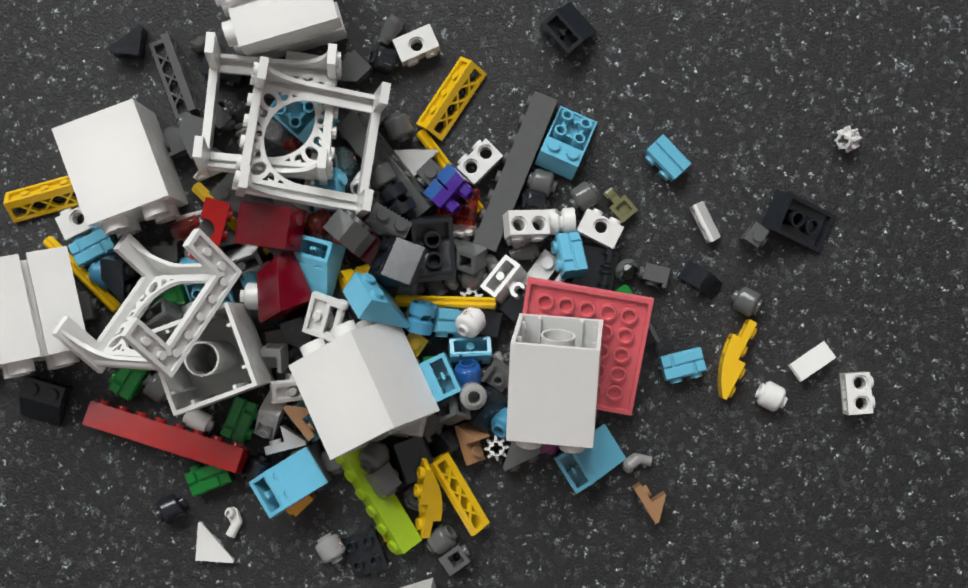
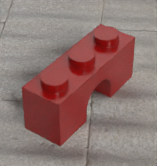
(218, 214)

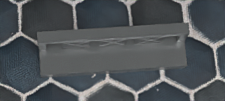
(179, 72)

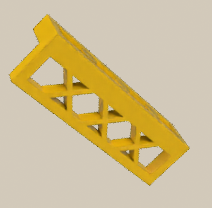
(448, 95)
(40, 192)
(459, 493)

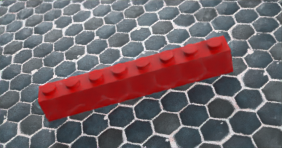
(166, 437)

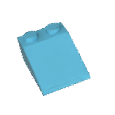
(373, 302)

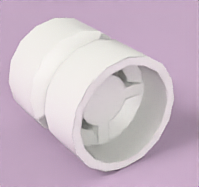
(562, 220)

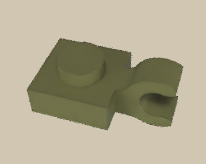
(621, 206)

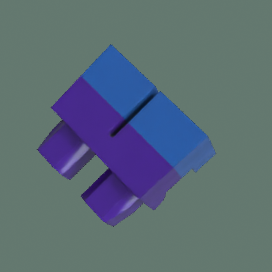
(449, 189)

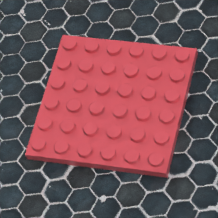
(623, 336)

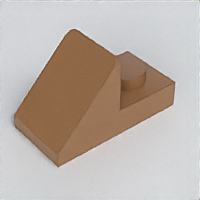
(297, 415)
(469, 440)
(654, 505)

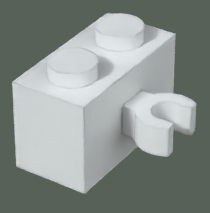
(504, 280)

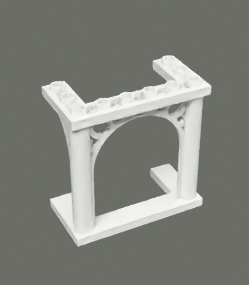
(322, 70)
(270, 81)
(157, 275)

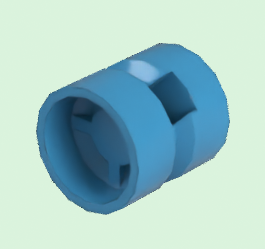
(421, 316)

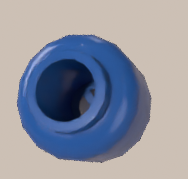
(468, 371)

